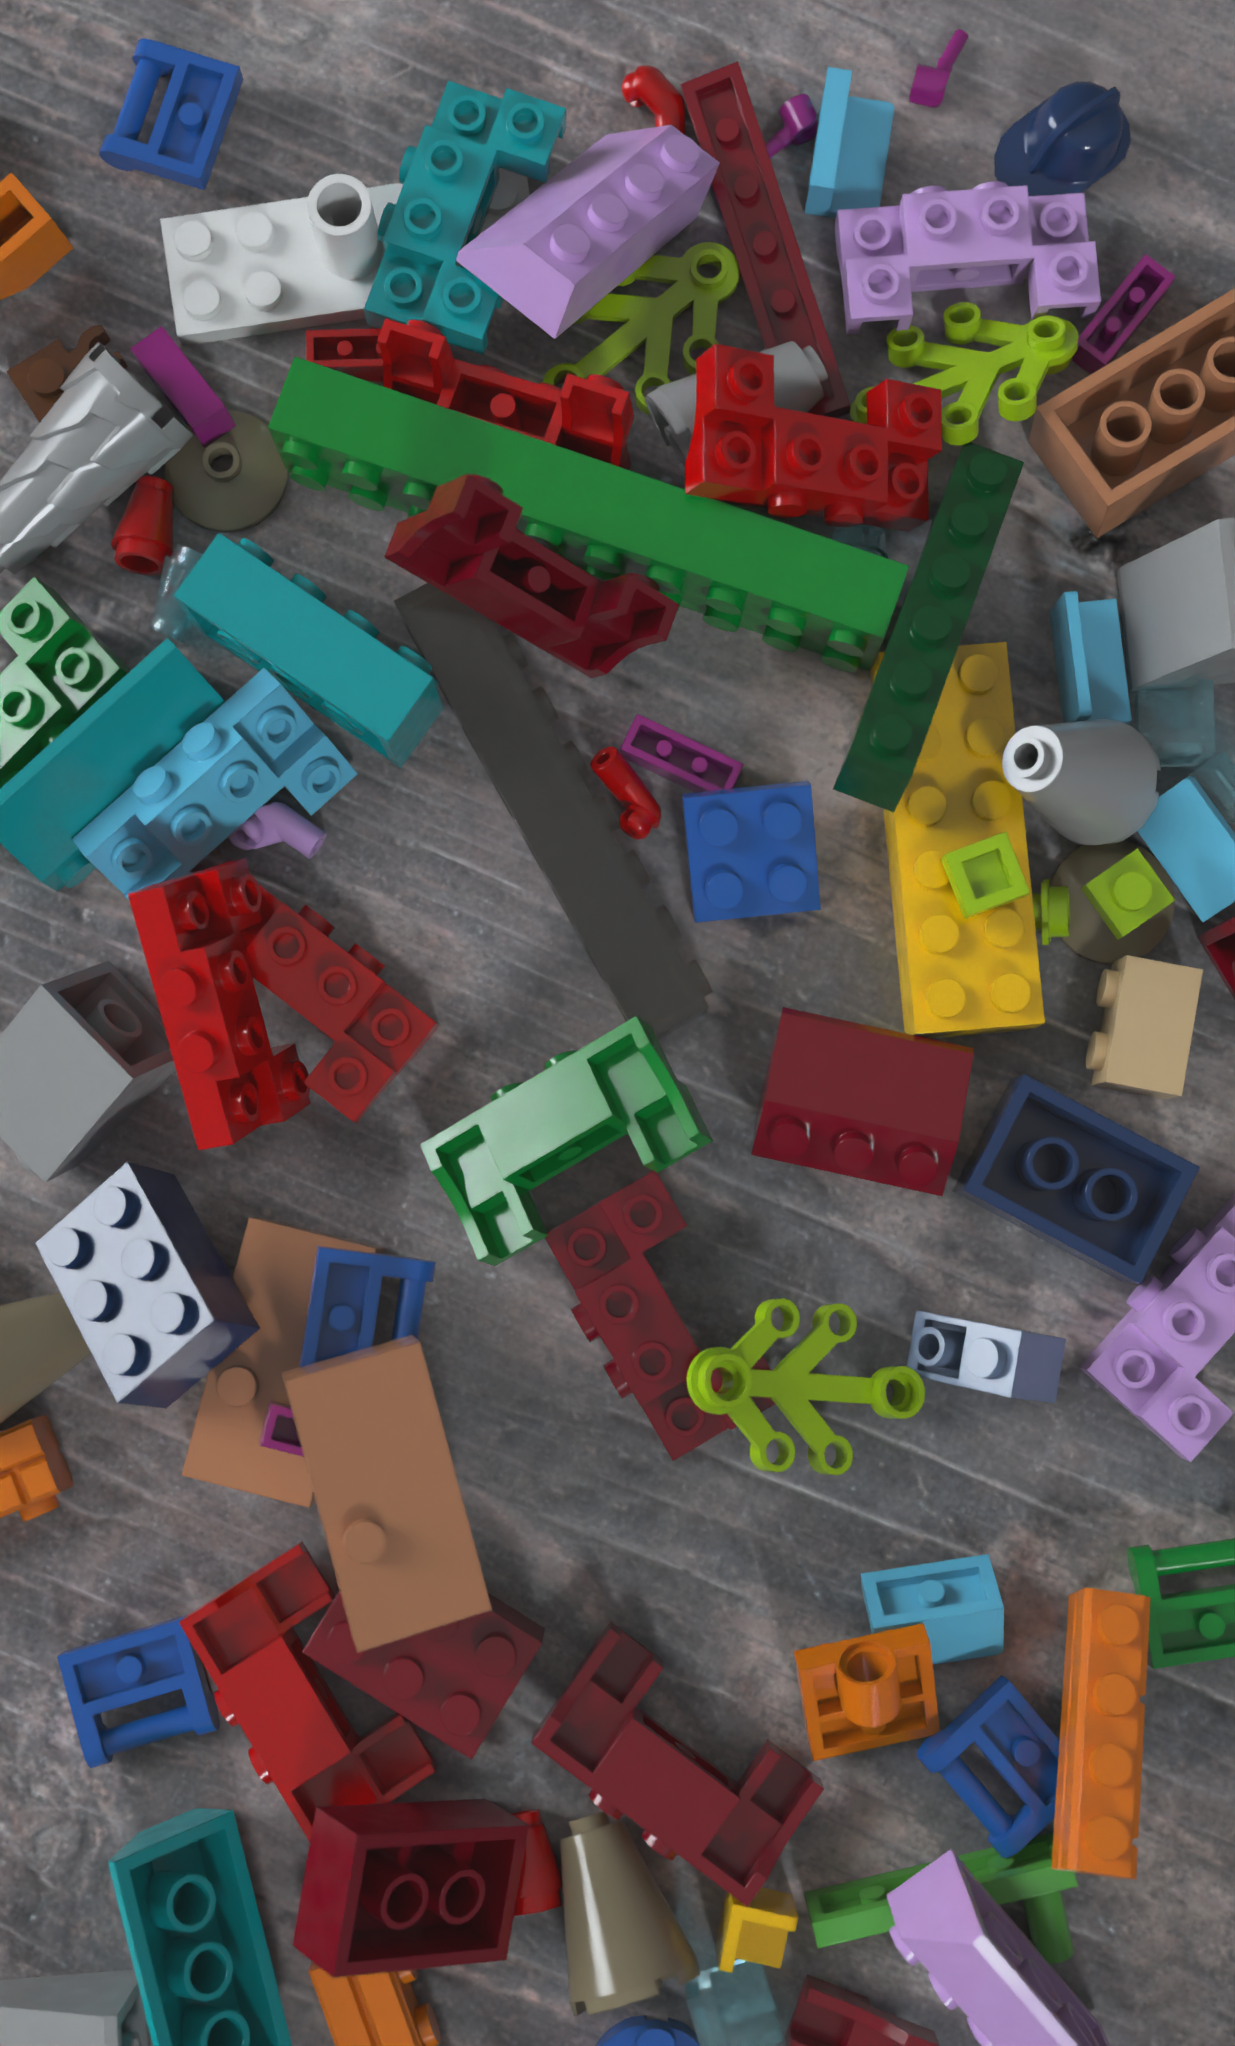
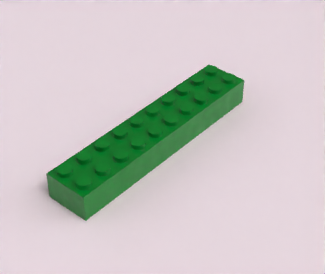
(595, 514)

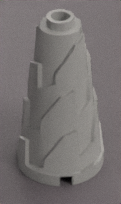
(83, 456)

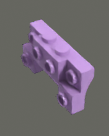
(965, 242)
(1171, 1336)

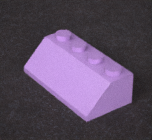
(592, 224)
(985, 1962)

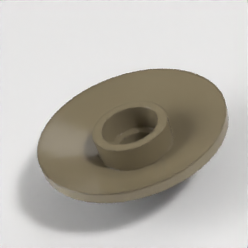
(234, 497)
(1088, 931)

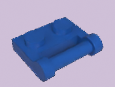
(189, 119)
(347, 1300)
(129, 1671)
(1020, 1751)

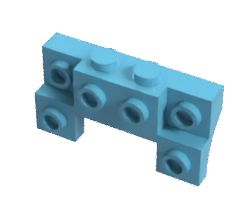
(213, 786)

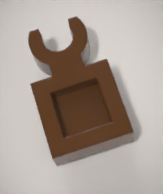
(45, 371)

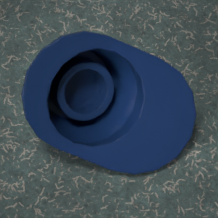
(1065, 141)

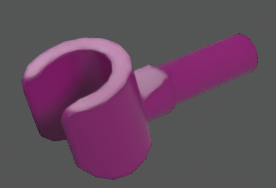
(931, 82)
(799, 124)

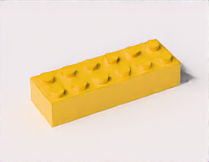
(953, 970)

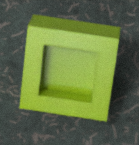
(985, 875)
(1127, 894)

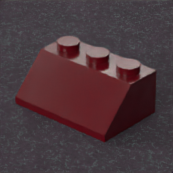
(863, 1101)

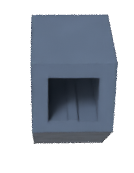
(986, 1357)

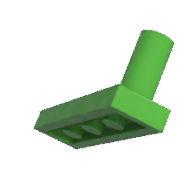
(862, 1908)

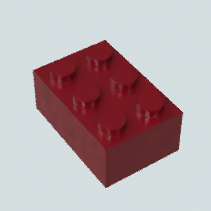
(441, 1678)
(409, 1886)

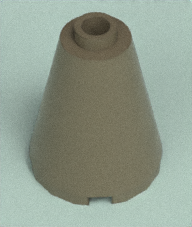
(36, 1348)
(616, 1920)

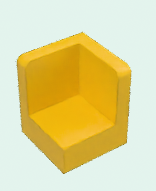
(755, 1931)

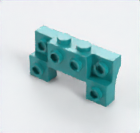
(445, 203)

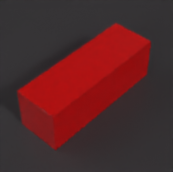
(347, 351)

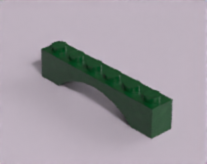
(929, 628)

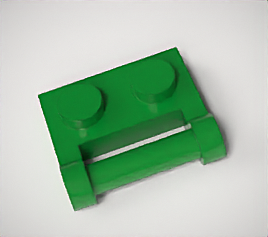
(1190, 1623)

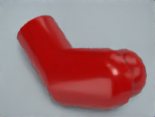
(653, 89)

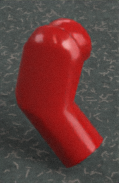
(640, 806)

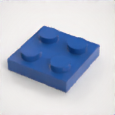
(751, 851)

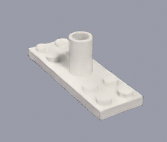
(287, 259)

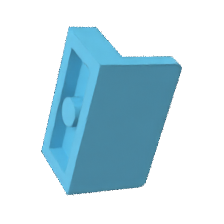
(848, 149)
(1089, 659)
(1193, 847)
(952, 1599)

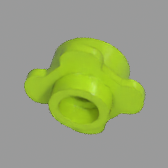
(1052, 911)

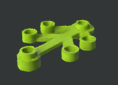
(652, 318)
(1039, 347)
(792, 1386)

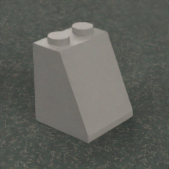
(1181, 610)
(77, 1067)
(73, 2010)

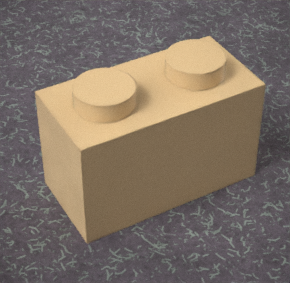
(1144, 1027)

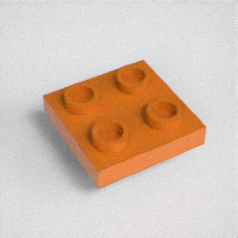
(867, 1691)

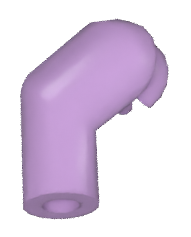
(275, 824)

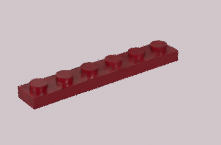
(760, 224)

